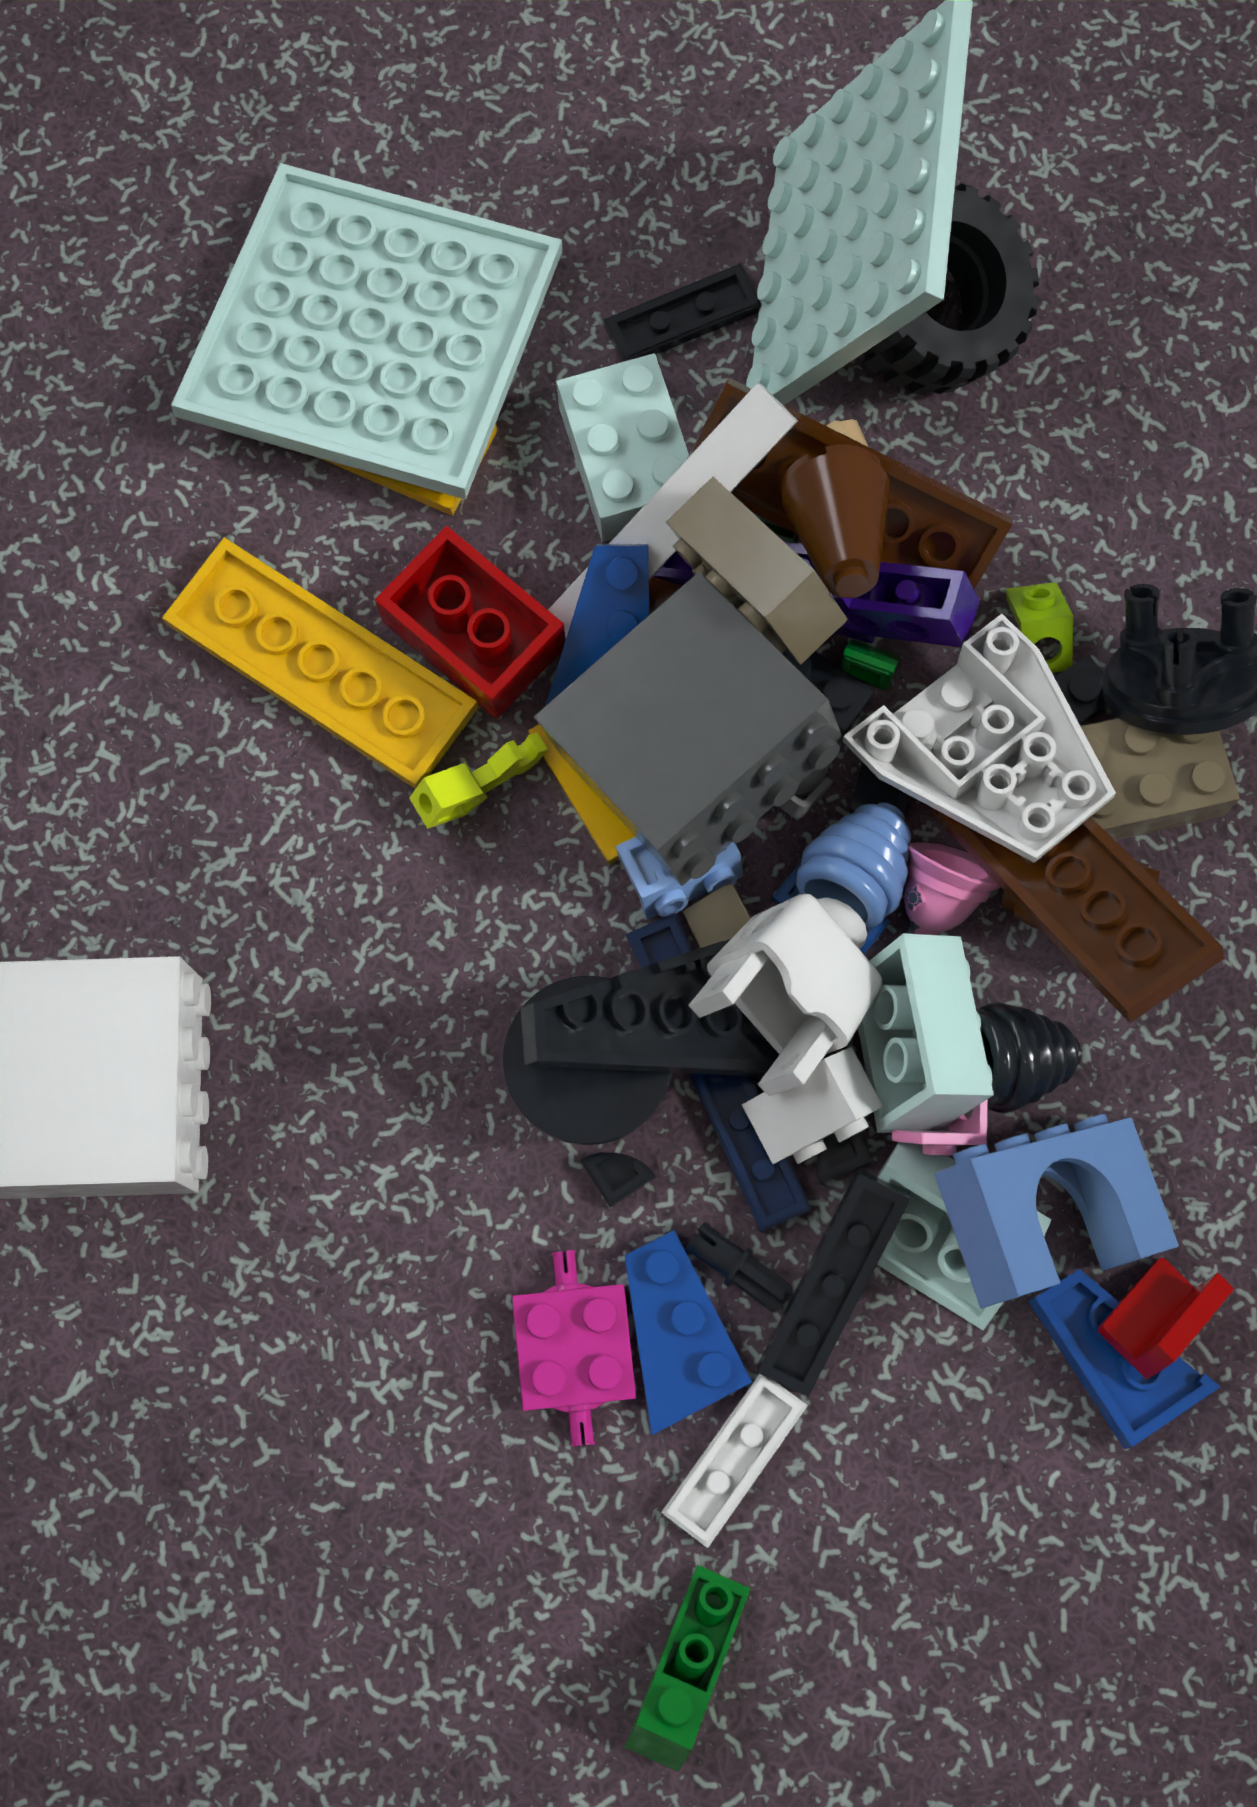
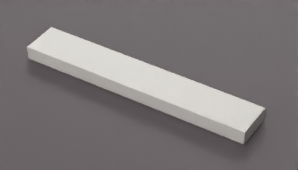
(725, 454)

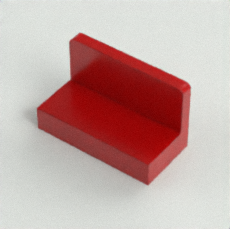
(1161, 1316)

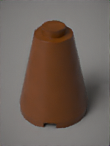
(839, 515)

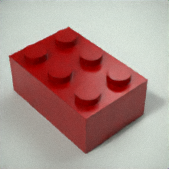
(471, 622)

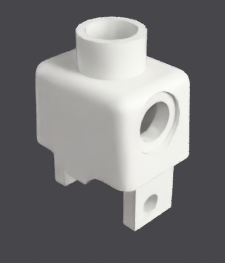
(797, 982)

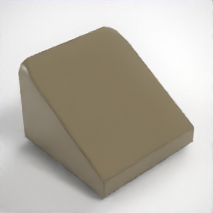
(716, 916)

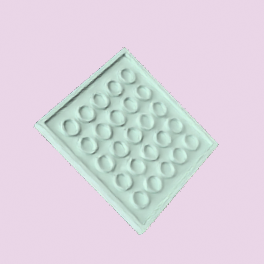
(863, 209)
(369, 330)

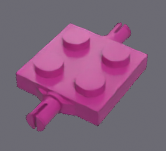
(573, 1347)

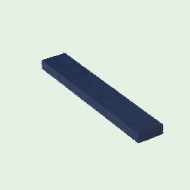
(768, 1188)

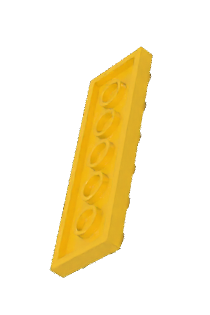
(321, 663)

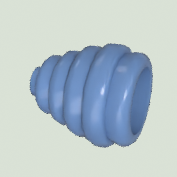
(860, 862)

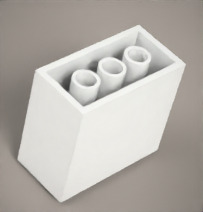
(102, 1077)

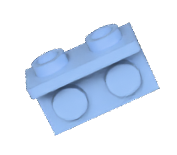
(660, 891)

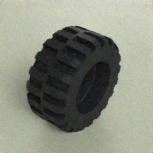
(996, 301)

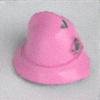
(943, 887)

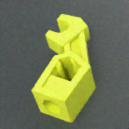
(459, 790)

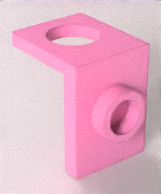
(960, 1132)

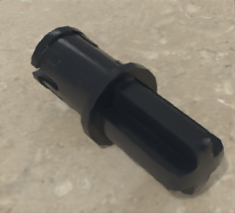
(739, 1268)

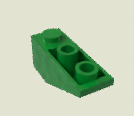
(687, 1669)

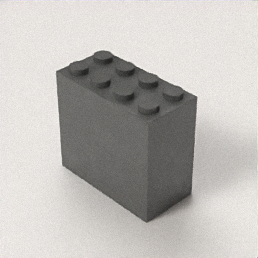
(692, 729)

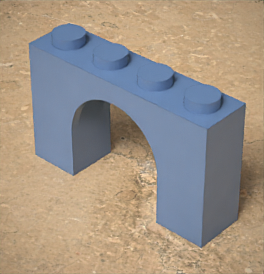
(996, 1212)

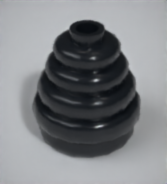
(1025, 1055)

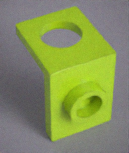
(1042, 614)

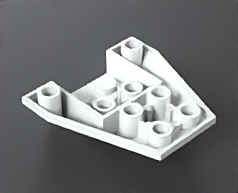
(991, 746)

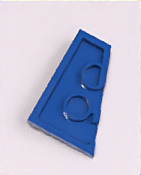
(607, 609)
(679, 1335)
(1121, 1394)

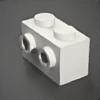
(828, 1103)

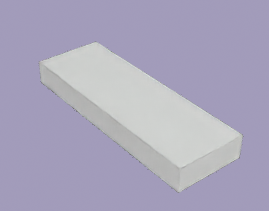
(734, 1459)

